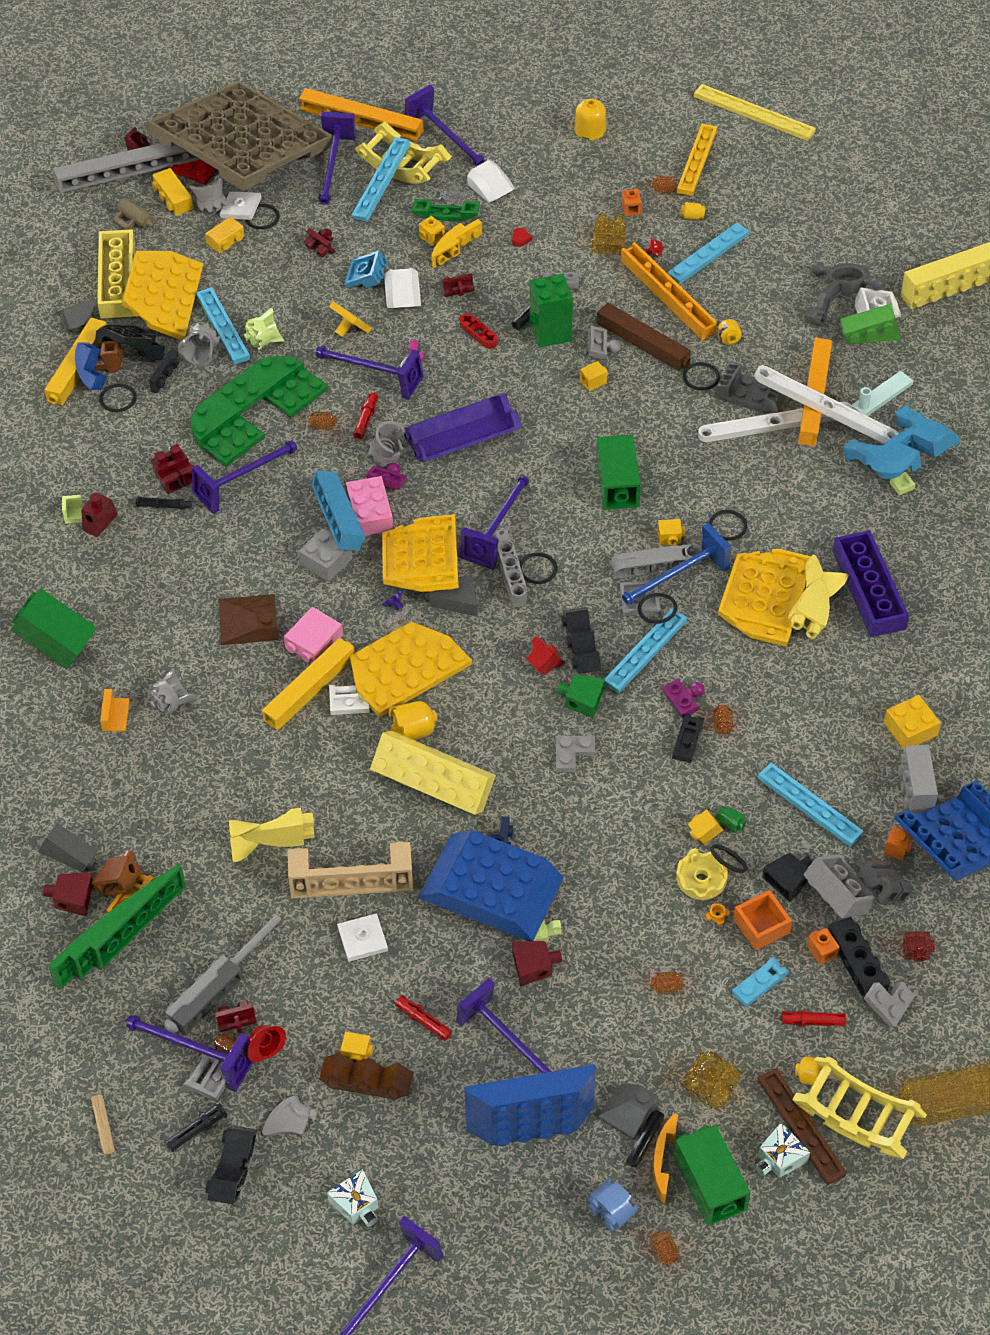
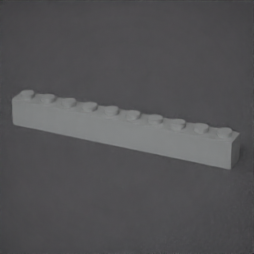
(119, 166)

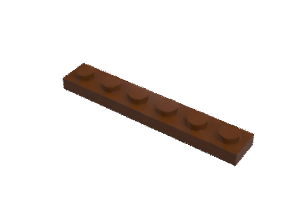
(802, 1126)

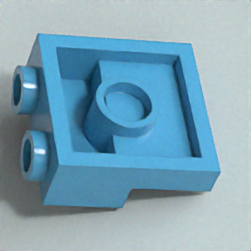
(366, 270)

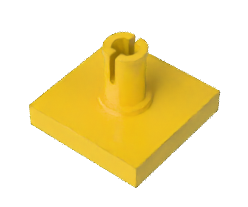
(348, 320)

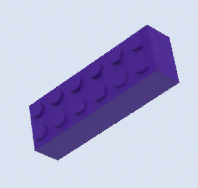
(870, 583)

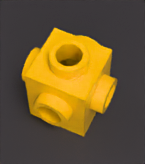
(431, 230)

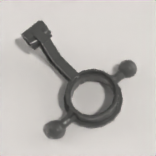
(836, 287)

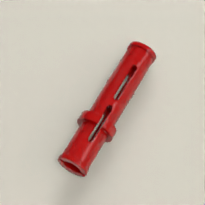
(368, 410)
(812, 1018)
(428, 1021)

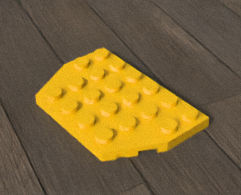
(163, 290)
(422, 555)
(763, 594)
(405, 666)

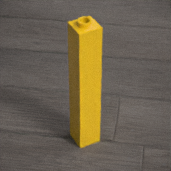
(66, 375)
(308, 684)

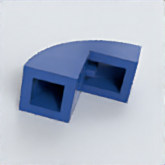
(85, 360)

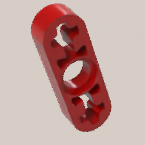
(479, 337)

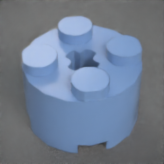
(612, 1204)

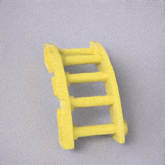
(415, 175)
(849, 1128)

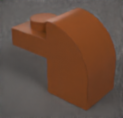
(110, 356)

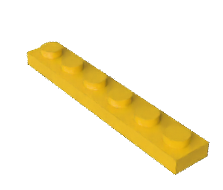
(697, 160)

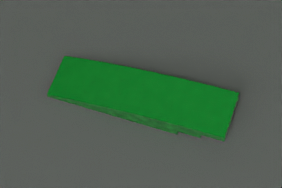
(116, 929)

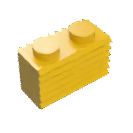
(225, 234)

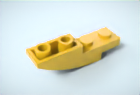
(451, 242)

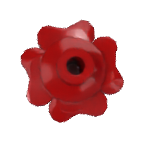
(655, 248)

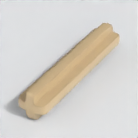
(102, 1124)

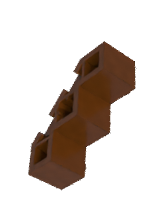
(366, 1077)

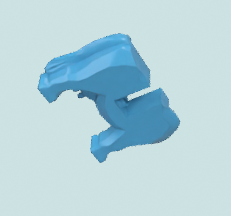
(900, 451)

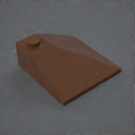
(248, 619)

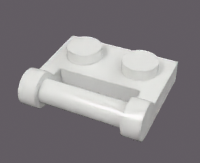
(346, 703)

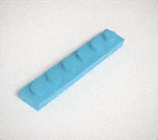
(381, 179)
(708, 253)
(223, 326)
(644, 652)
(810, 805)

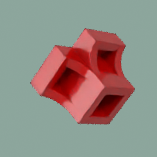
(544, 656)

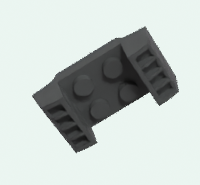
(747, 391)

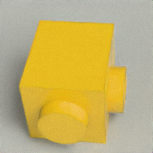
(593, 376)
(670, 532)
(704, 827)
(356, 1046)

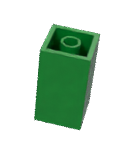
(551, 310)
(618, 472)
(52, 627)
(711, 1174)

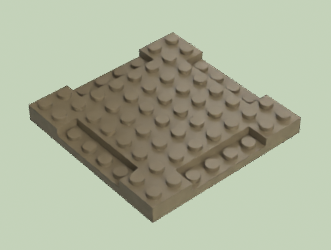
(240, 133)

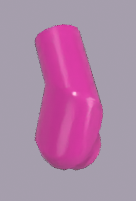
(414, 346)

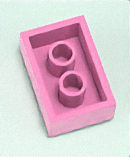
(370, 505)

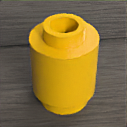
(692, 211)

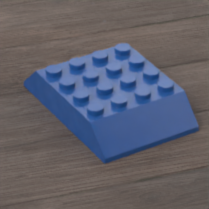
(493, 883)
(530, 1105)

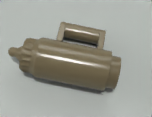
(134, 213)

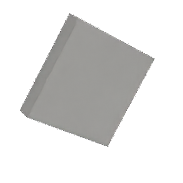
(650, 606)

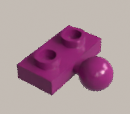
(391, 475)
(682, 698)

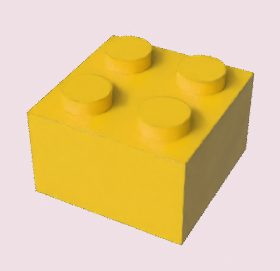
(912, 722)

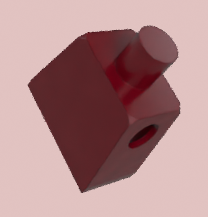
(97, 514)
(71, 892)
(533, 960)

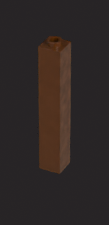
(643, 336)

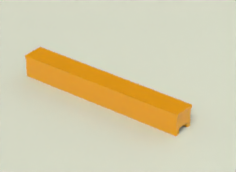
(364, 115)
(669, 291)
(816, 380)

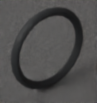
(270, 225)
(703, 364)
(121, 409)
(735, 513)
(543, 555)
(657, 595)
(724, 863)

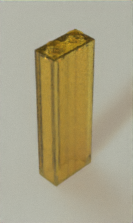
(949, 1094)

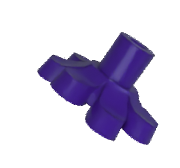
(394, 600)

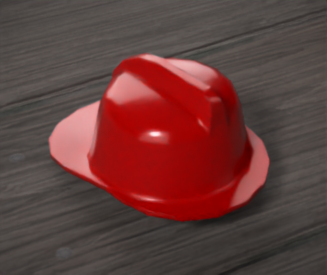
(265, 1042)

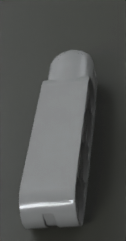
(652, 560)
(511, 569)

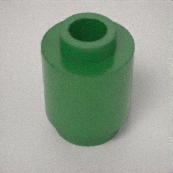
(730, 819)

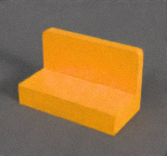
(114, 712)

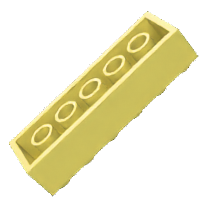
(114, 266)
(946, 276)
(432, 772)

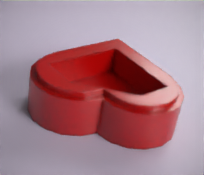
(520, 237)

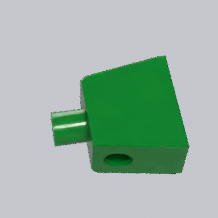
(583, 694)

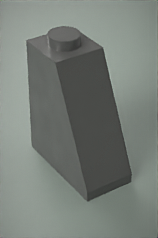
(457, 600)
(68, 849)

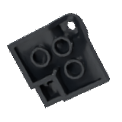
(135, 336)

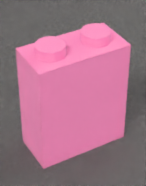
(312, 635)

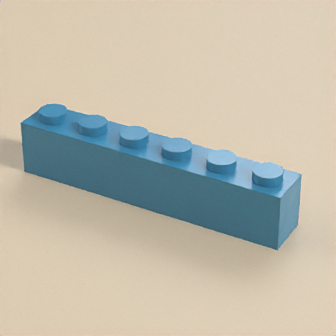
(338, 510)

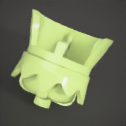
(262, 330)

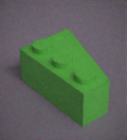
(871, 326)

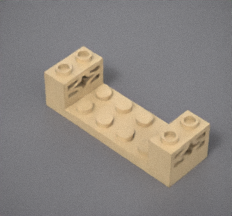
(350, 880)

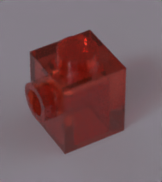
(917, 945)

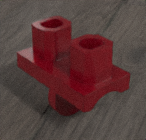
(322, 240)
(458, 285)
(235, 1017)

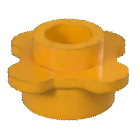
(717, 908)

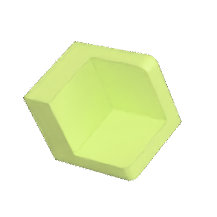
(72, 508)

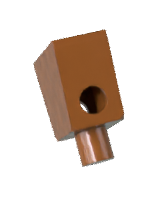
(117, 875)

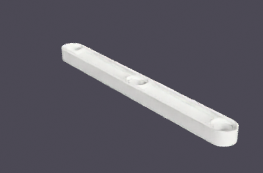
(817, 400)
(756, 425)

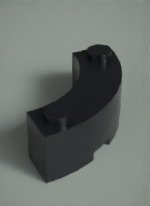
(231, 1170)

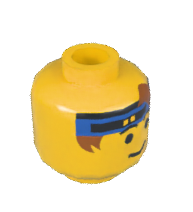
(729, 332)

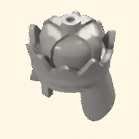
(210, 197)
(199, 345)
(386, 444)
(169, 693)

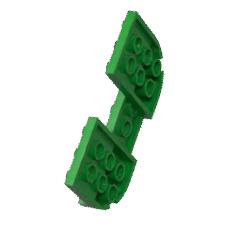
(278, 379)

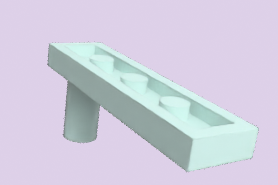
(873, 400)

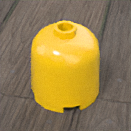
(590, 119)
(413, 720)

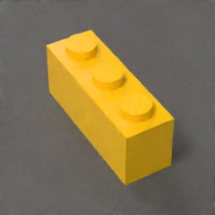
(172, 192)

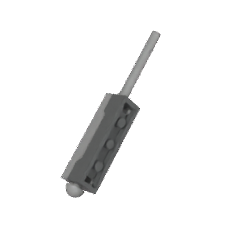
(211, 987)

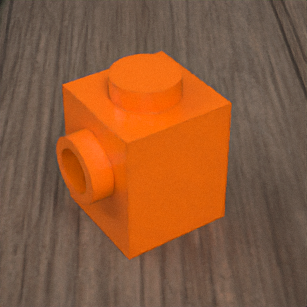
(631, 202)
(898, 844)
(823, 946)

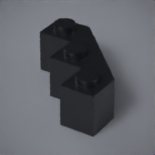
(581, 640)

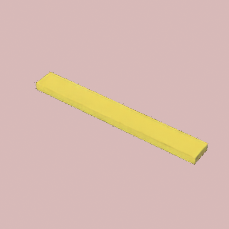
(754, 112)

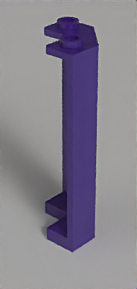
(462, 427)

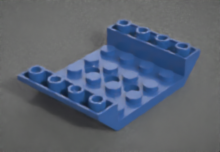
(963, 818)

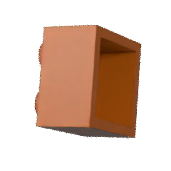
(762, 920)

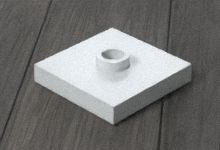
(241, 205)
(362, 937)

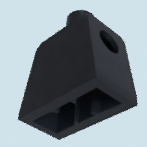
(787, 874)

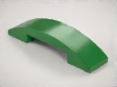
(445, 213)

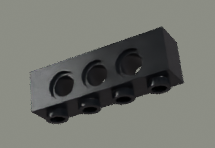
(849, 930)

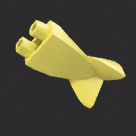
(813, 605)
(281, 832)

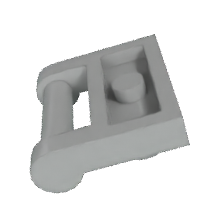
(213, 1082)

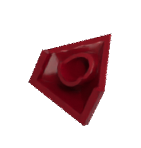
(136, 140)

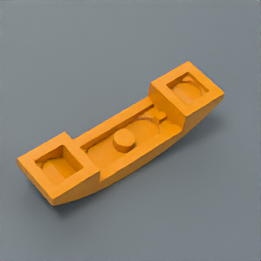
(667, 1135)

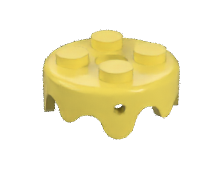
(701, 863)

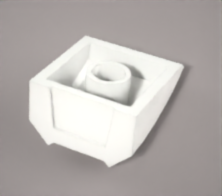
(489, 181)
(402, 288)
(870, 299)

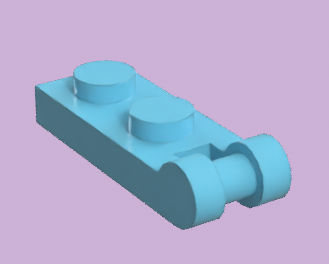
(760, 982)

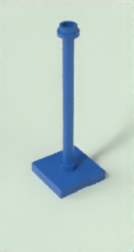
(713, 546)

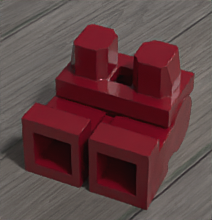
(172, 469)

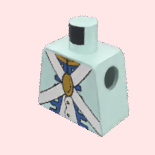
(781, 1153)
(355, 1199)

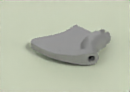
(289, 1117)

